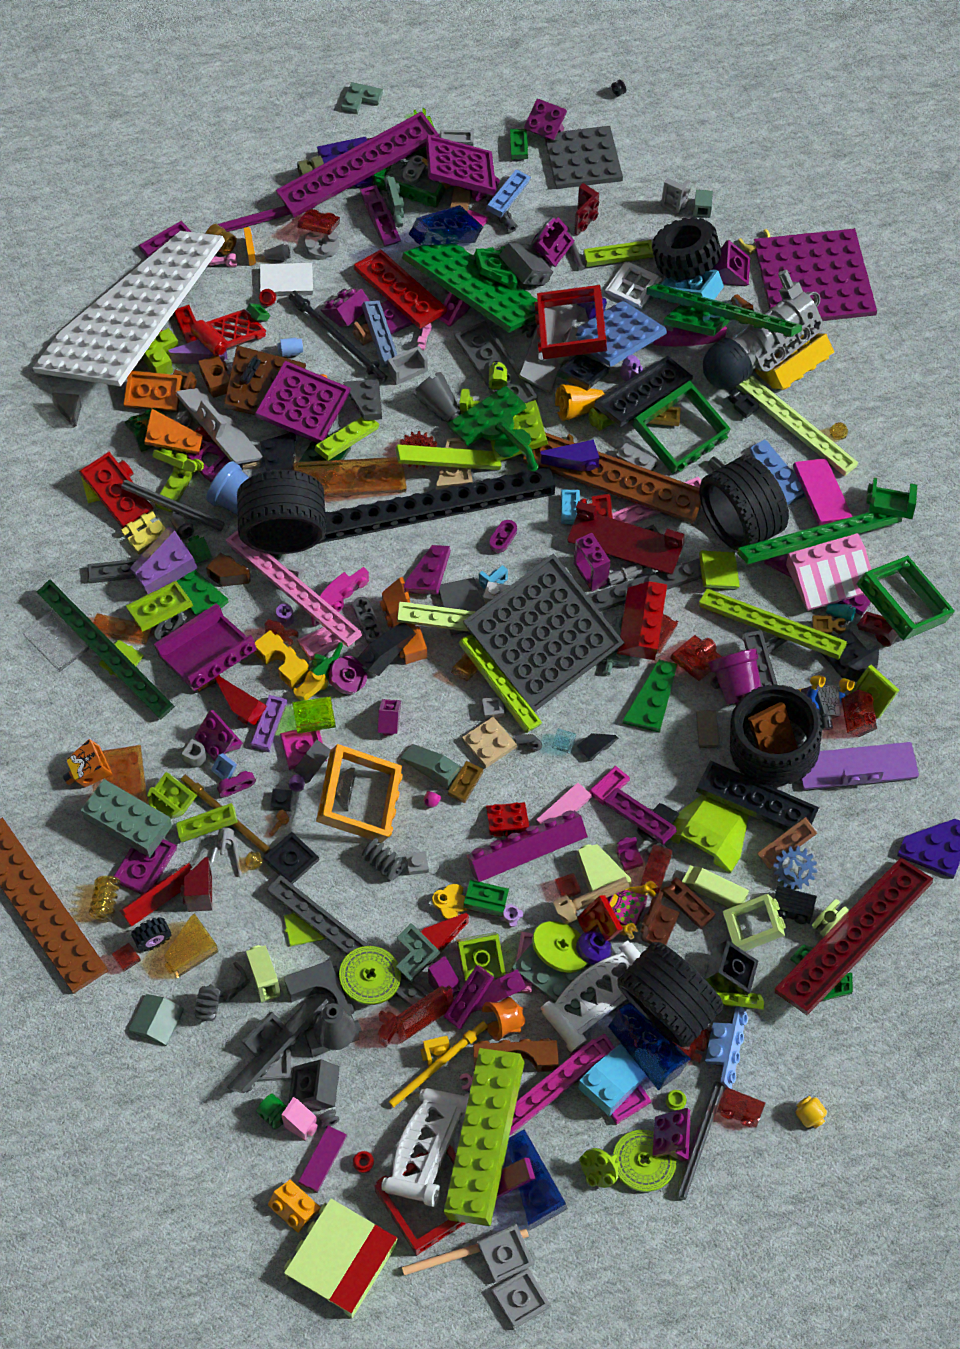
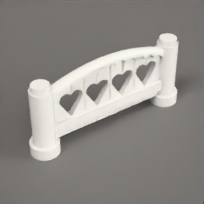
(571, 1026)
(421, 1185)

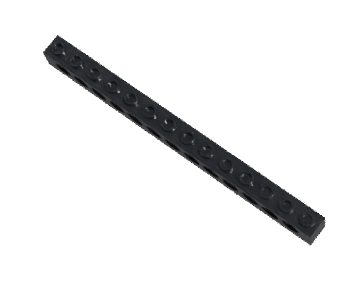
(437, 508)

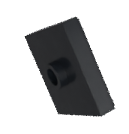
(291, 858)

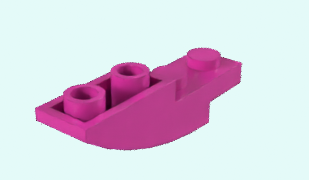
(342, 588)

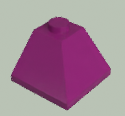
(733, 265)

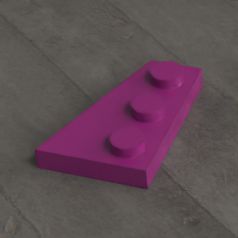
(429, 572)

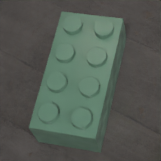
(126, 818)

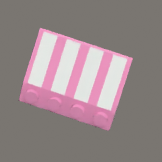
(829, 571)

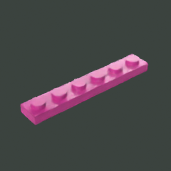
(556, 1084)

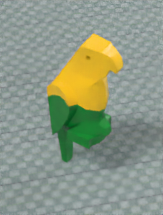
(317, 676)

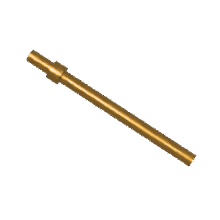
(198, 789)

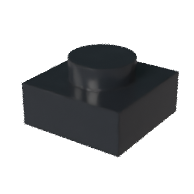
(281, 799)

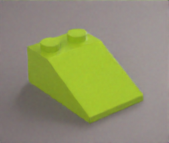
(481, 951)

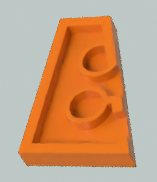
(171, 435)

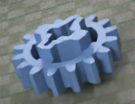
(785, 869)

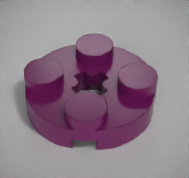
(340, 682)

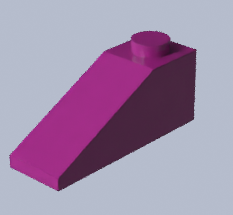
(502, 987)

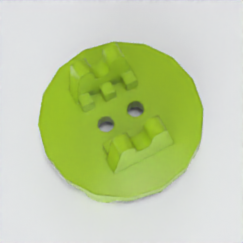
(599, 1167)

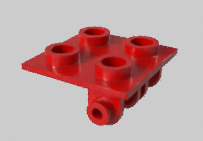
(507, 817)

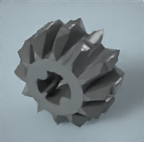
(207, 1003)

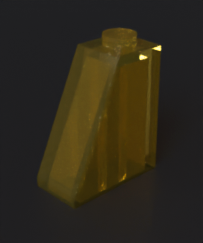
(189, 948)

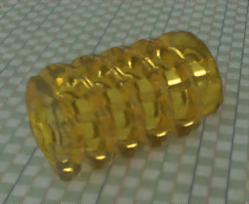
(104, 898)

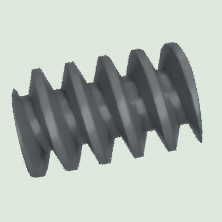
(382, 860)

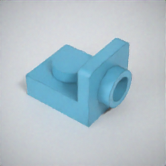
(496, 576)

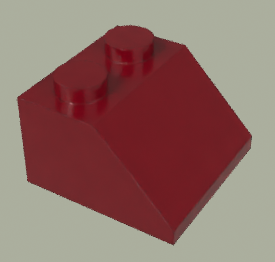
(198, 887)

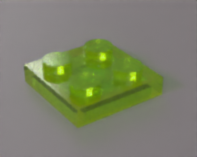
(314, 714)

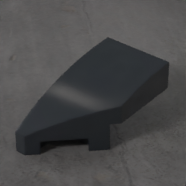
(595, 743)

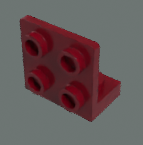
(587, 208)

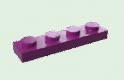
(640, 816)

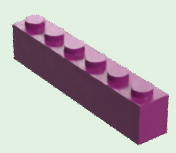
(527, 845)

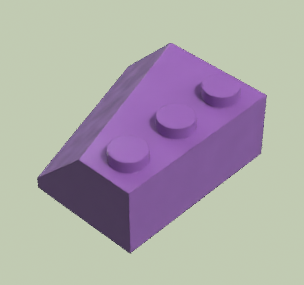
(163, 562)

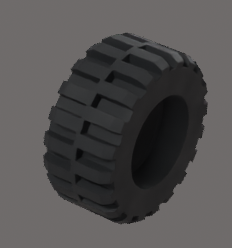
(686, 248)

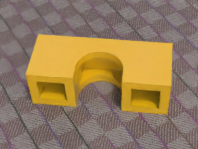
(271, 648)

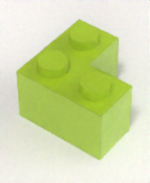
(157, 354)

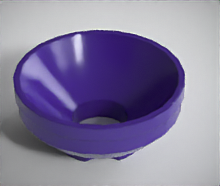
(590, 951)

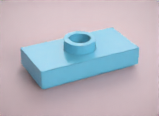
(569, 501)

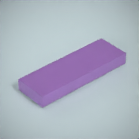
(269, 723)

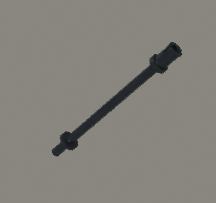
(304, 305)

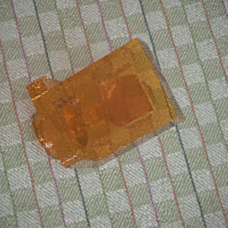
(464, 668)

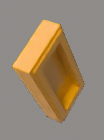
(249, 246)

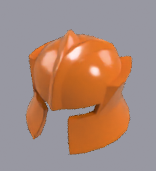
(509, 1018)

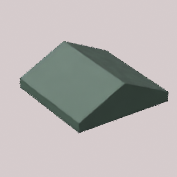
(156, 1019)

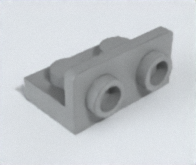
(675, 195)

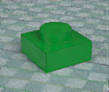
(258, 312)

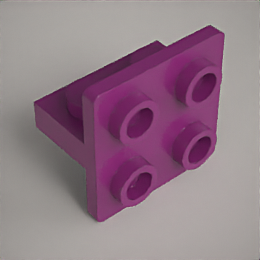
(545, 119)
(216, 736)
(672, 1134)

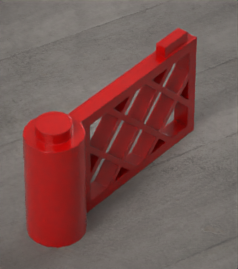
(214, 339)

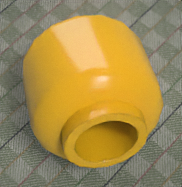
(811, 1112)

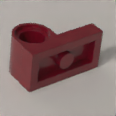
(879, 626)

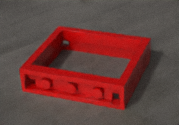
(568, 297)
(430, 1238)

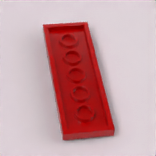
(400, 289)

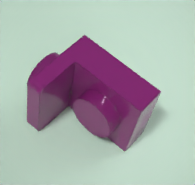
(629, 853)

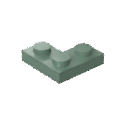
(360, 93)
(421, 953)

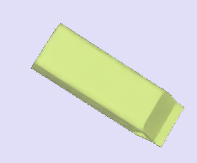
(715, 887)

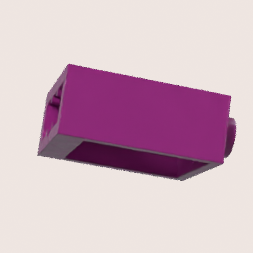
(591, 564)

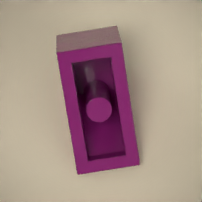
(389, 717)
(443, 975)

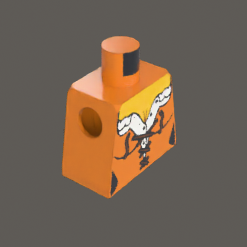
(87, 765)

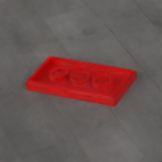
(105, 480)

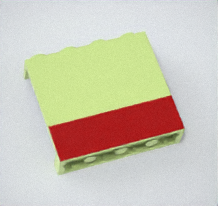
(341, 1256)

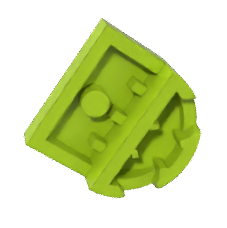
(170, 796)

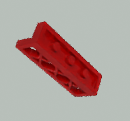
(155, 896)

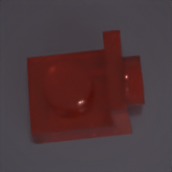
(386, 1031)

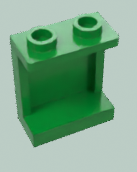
(891, 501)

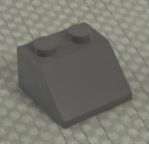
(315, 1084)

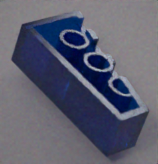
(446, 227)
(648, 1046)
(540, 1196)

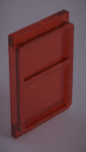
(423, 1012)

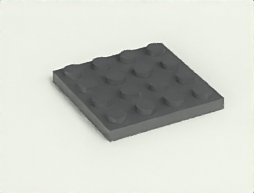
(584, 157)

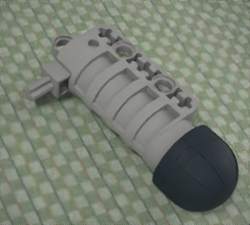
(734, 358)

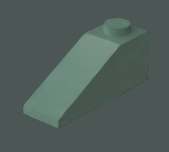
(432, 764)

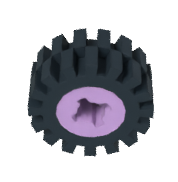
(151, 934)

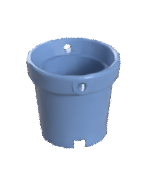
(225, 487)

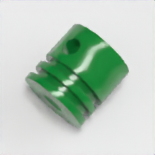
(271, 1111)

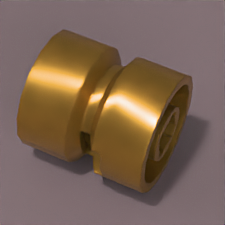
(230, 239)

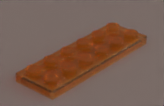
(356, 476)

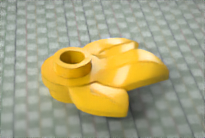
(453, 900)

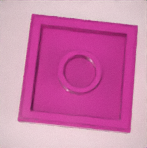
(297, 745)

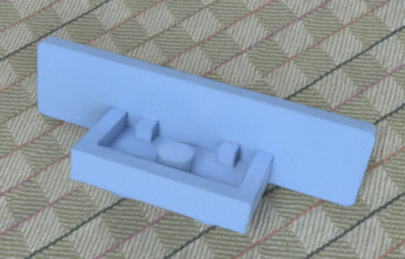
(725, 1045)

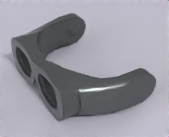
(243, 982)

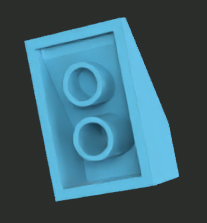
(707, 285)
(612, 1080)

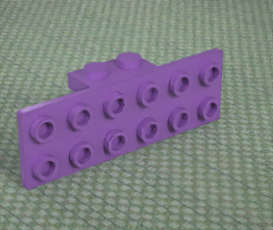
(862, 766)

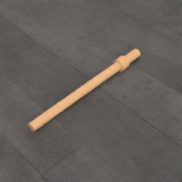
(447, 1257)

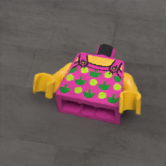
(629, 906)

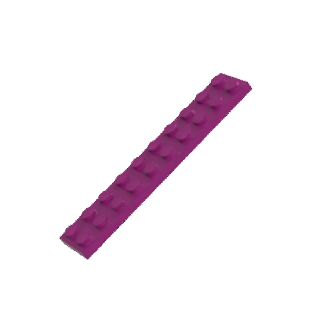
(356, 164)

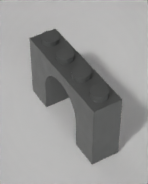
(319, 980)

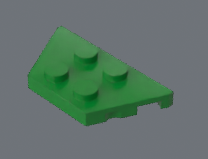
(494, 267)

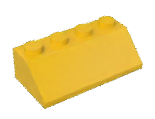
(798, 363)

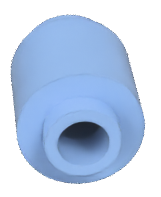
(290, 347)

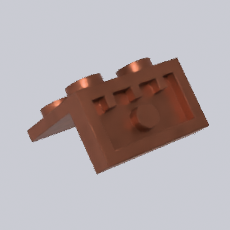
(658, 922)

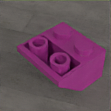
(345, 307)

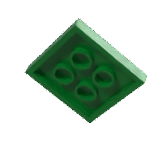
(695, 321)

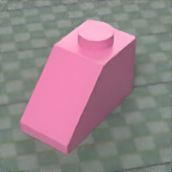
(299, 1119)

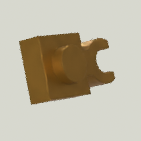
(826, 625)

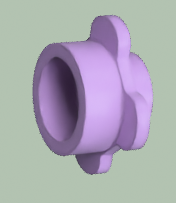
(510, 909)

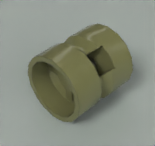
(306, 166)

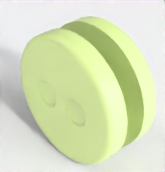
(830, 917)

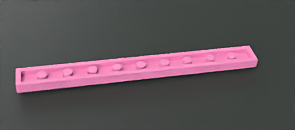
(297, 591)

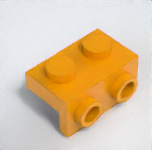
(293, 1205)

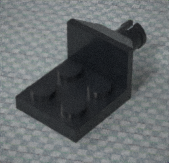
(854, 658)

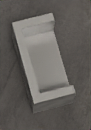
(407, 365)

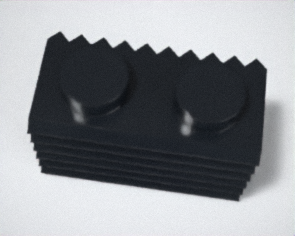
(795, 904)

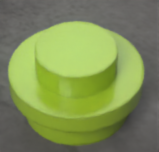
(675, 1100)

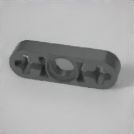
(369, 613)

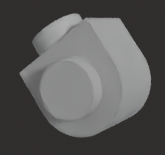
(193, 753)

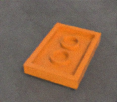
(152, 390)

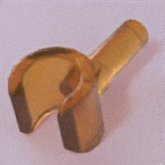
(283, 819)

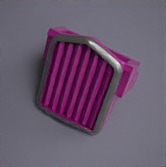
(552, 241)

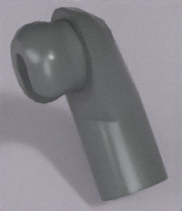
(530, 740)

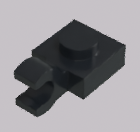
(743, 404)

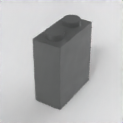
(526, 264)

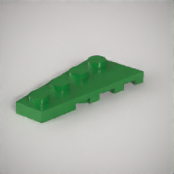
(201, 592)
(651, 703)

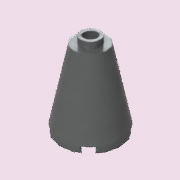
(438, 397)
(334, 1027)

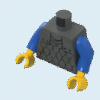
(827, 698)

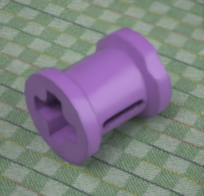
(281, 615)

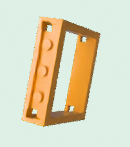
(325, 814)

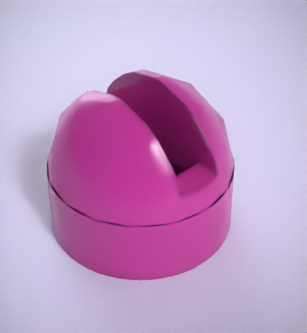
(431, 799)

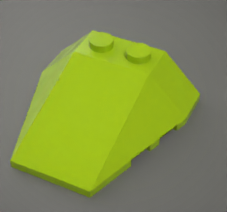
(713, 829)

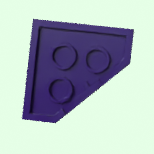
(334, 150)
(934, 848)

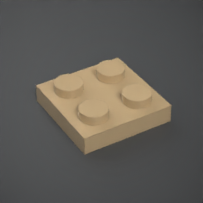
(489, 742)

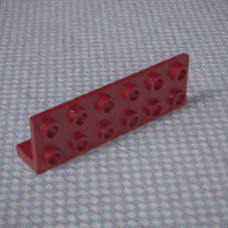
(628, 541)

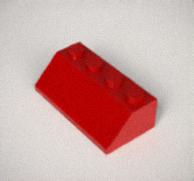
(642, 620)

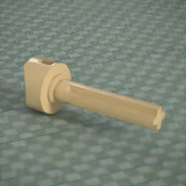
(568, 909)

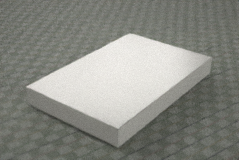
(287, 278)

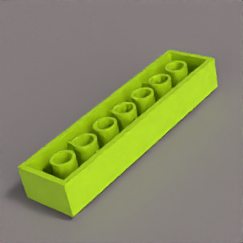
(484, 1137)

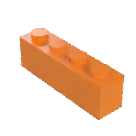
(391, 596)

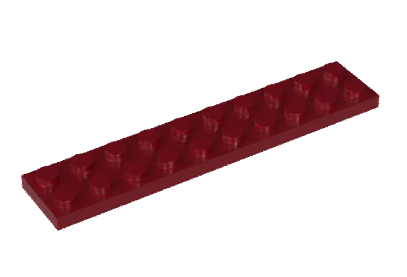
(853, 936)

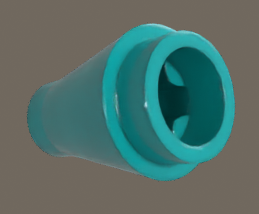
(843, 611)

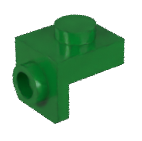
(198, 548)

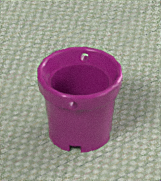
(737, 674)

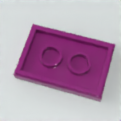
(141, 872)

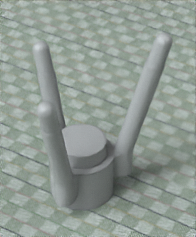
(225, 840)

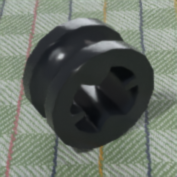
(618, 88)

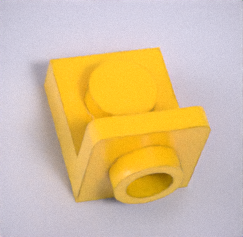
(434, 1046)

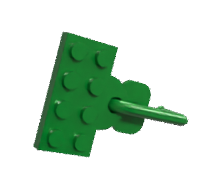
(495, 421)

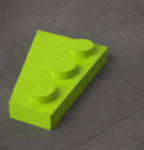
(752, 1000)

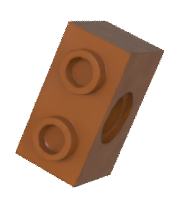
(214, 375)

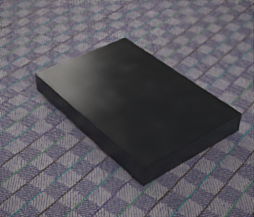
(583, 371)

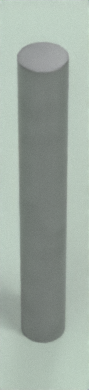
(576, 255)

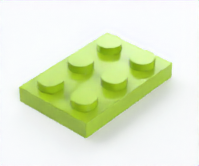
(159, 606)

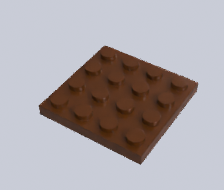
(249, 397)

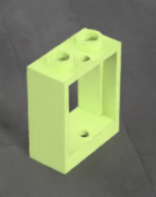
(760, 938)

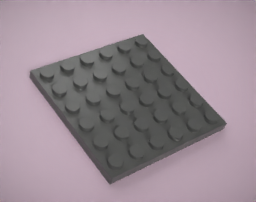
(543, 632)

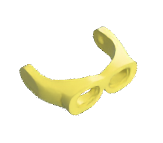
(750, 248)

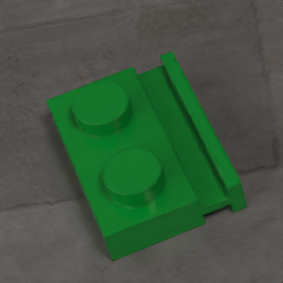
(486, 898)

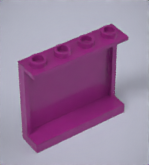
(204, 647)

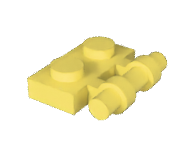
(144, 538)

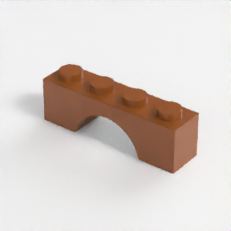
(541, 1053)

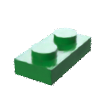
(518, 144)

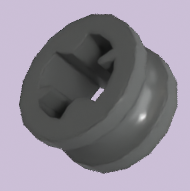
(328, 1118)

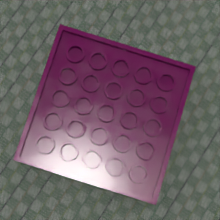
(821, 264)

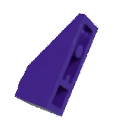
(576, 456)

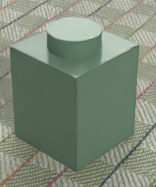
(703, 203)

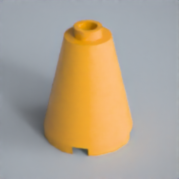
(575, 401)

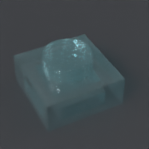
(564, 740)

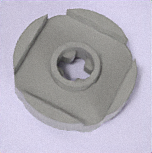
(321, 252)

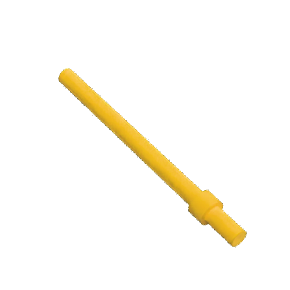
(468, 1038)

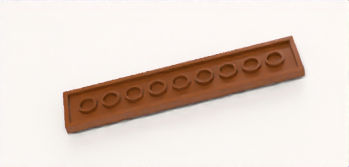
(631, 483)
(46, 915)

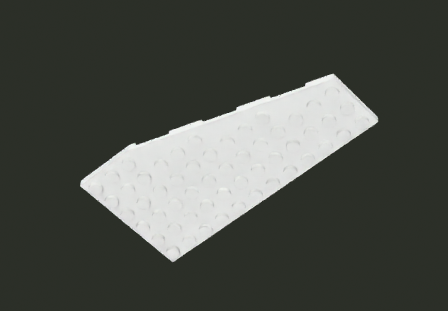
(122, 324)

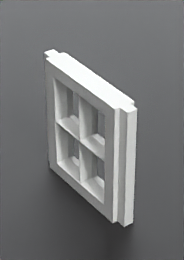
(620, 277)

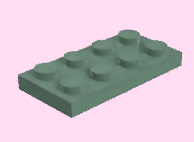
(550, 981)

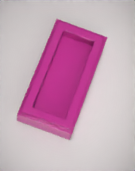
(613, 779)

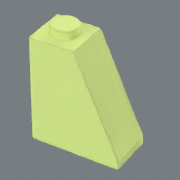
(598, 867)
(263, 973)

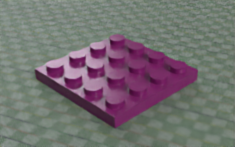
(460, 165)
(303, 402)

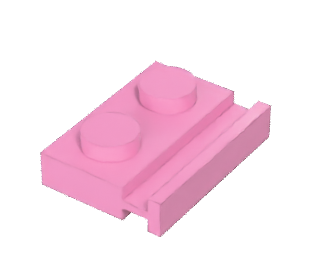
(318, 642)

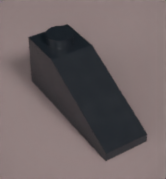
(385, 648)

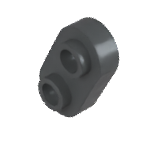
(166, 627)

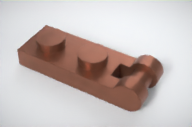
(688, 903)

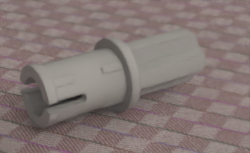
(624, 574)

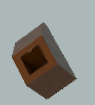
(227, 572)

